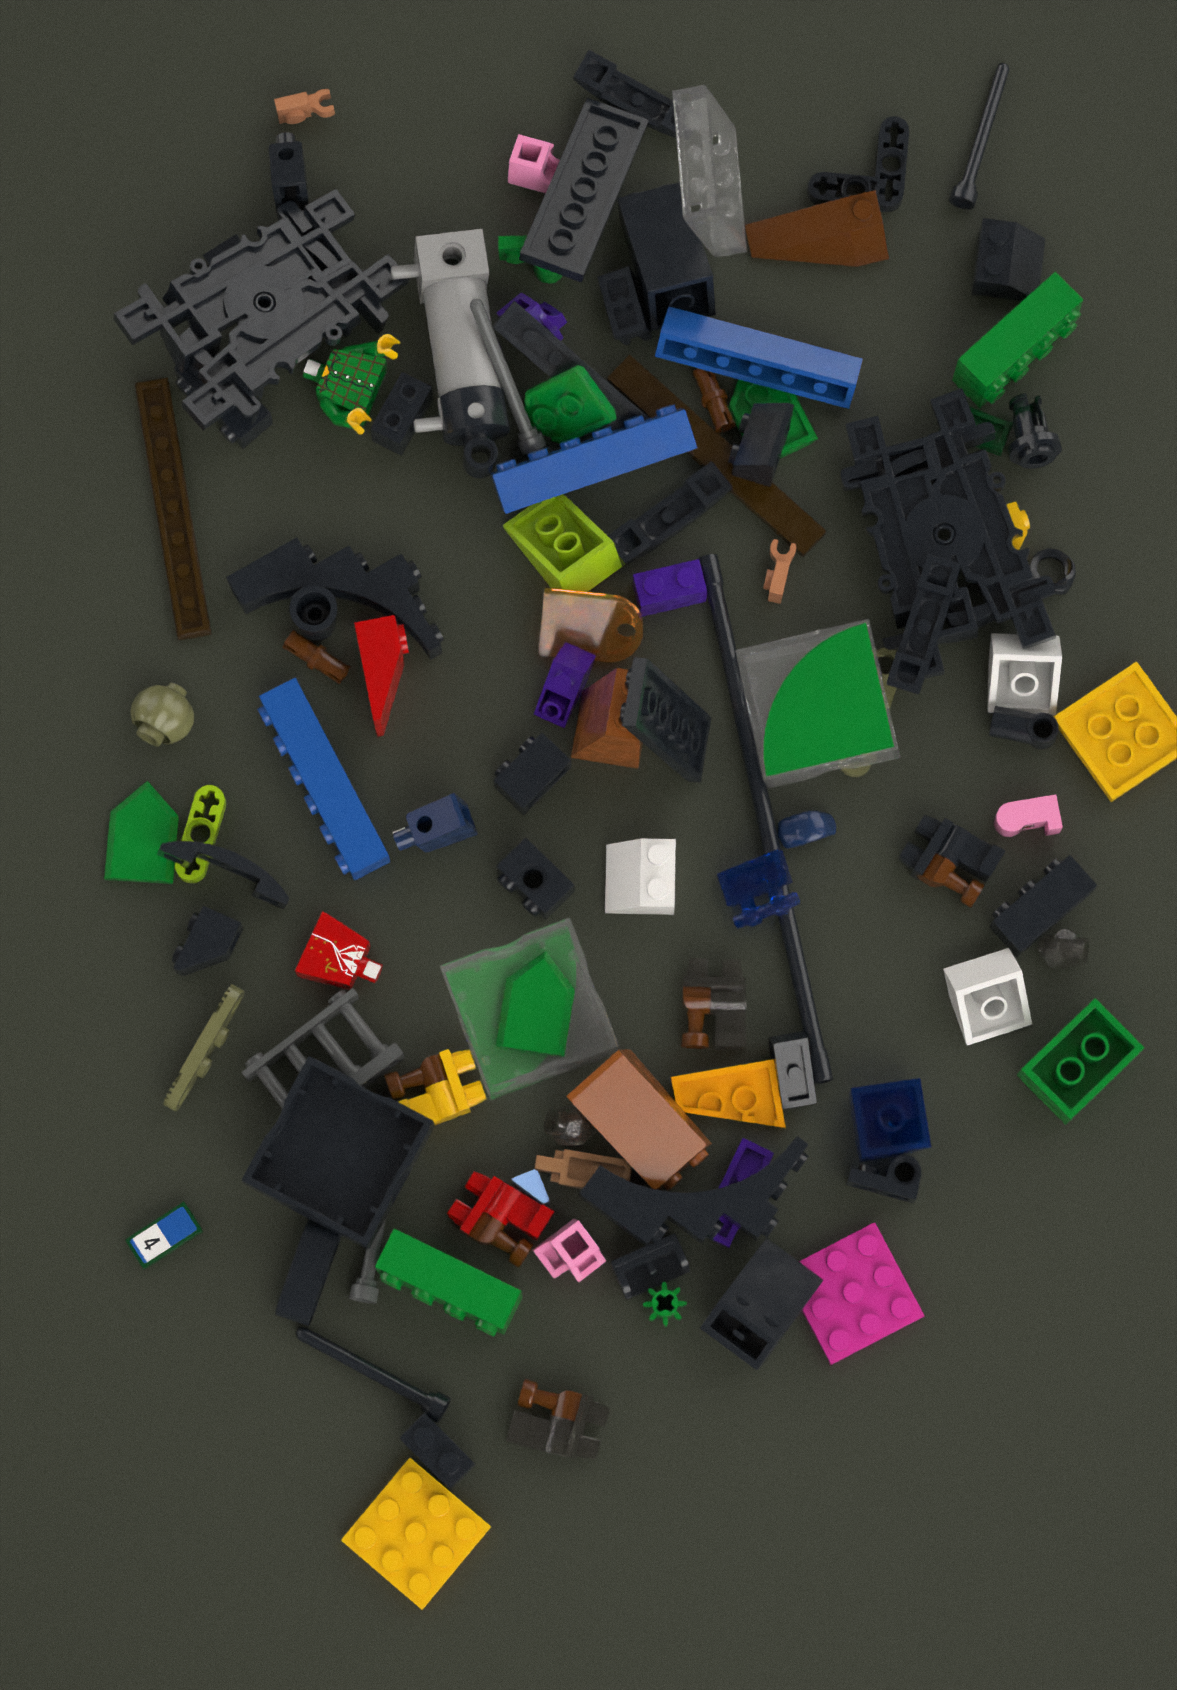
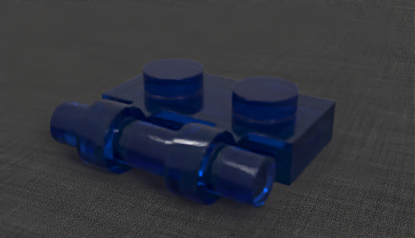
(754, 879)

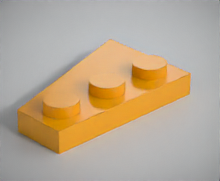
(733, 1092)

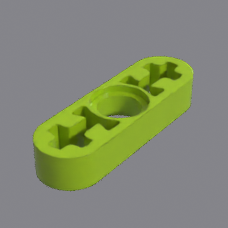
(216, 812)

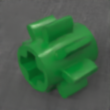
(663, 1294)

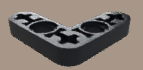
(871, 183)

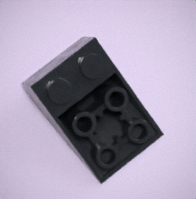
(761, 1304)

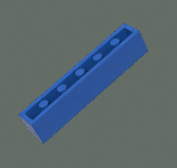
(758, 357)
(594, 459)
(324, 779)

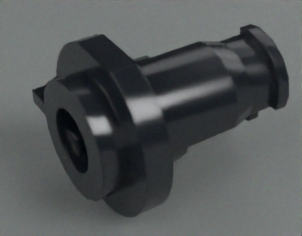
(1033, 443)

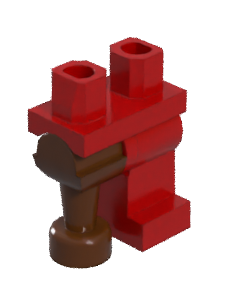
(494, 1209)

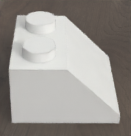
(1023, 677)
(640, 877)
(988, 996)

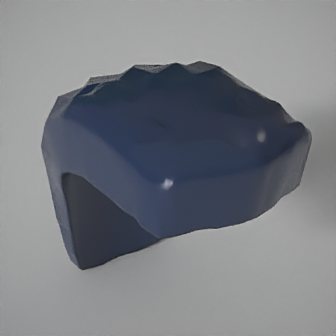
(805, 828)

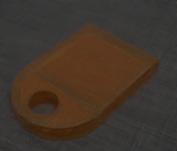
(589, 623)

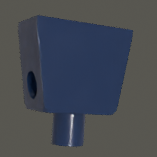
(449, 821)

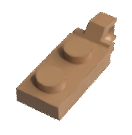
(576, 1168)

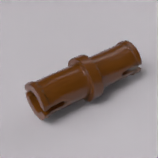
(714, 400)
(316, 657)

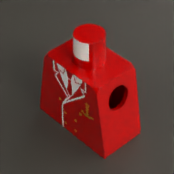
(337, 956)

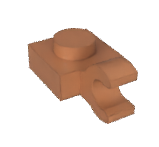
(299, 106)
(776, 579)

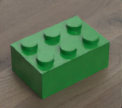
(1080, 1061)

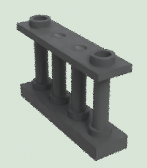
(382, 1055)

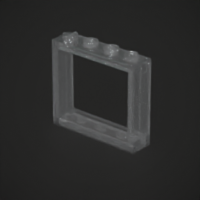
(709, 171)

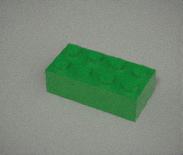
(1018, 340)
(449, 1282)

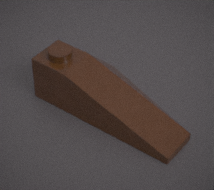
(833, 233)

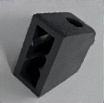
(288, 170)

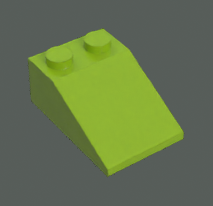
(564, 544)

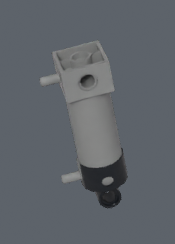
(471, 401)

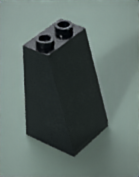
(666, 254)

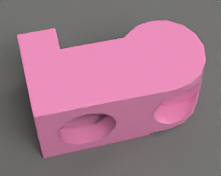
(1029, 815)

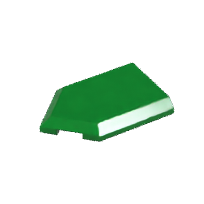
(747, 393)
(568, 406)
(135, 835)
(536, 1009)

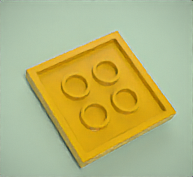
(1121, 731)
(416, 1533)

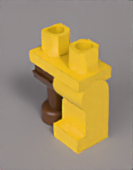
(444, 1093)

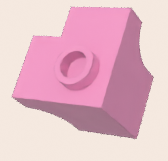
(532, 164)
(570, 1250)

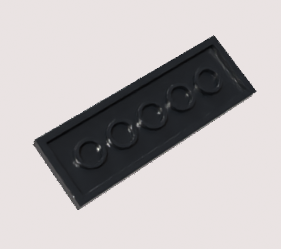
(583, 190)
(665, 719)

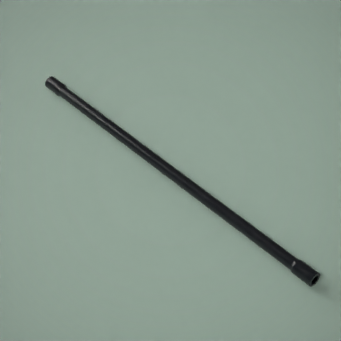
(764, 814)

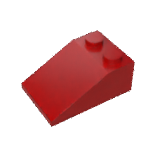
(381, 653)

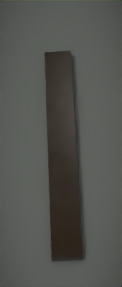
(765, 502)
(173, 509)

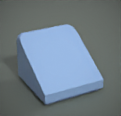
(533, 1186)

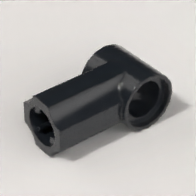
(1019, 726)

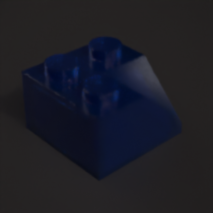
(889, 1119)

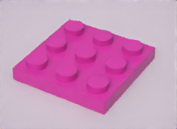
(860, 1294)

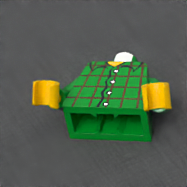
(351, 381)

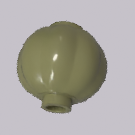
(162, 714)

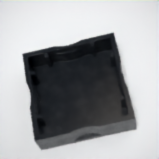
(338, 1153)

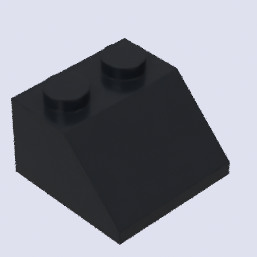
(1007, 260)
(762, 442)

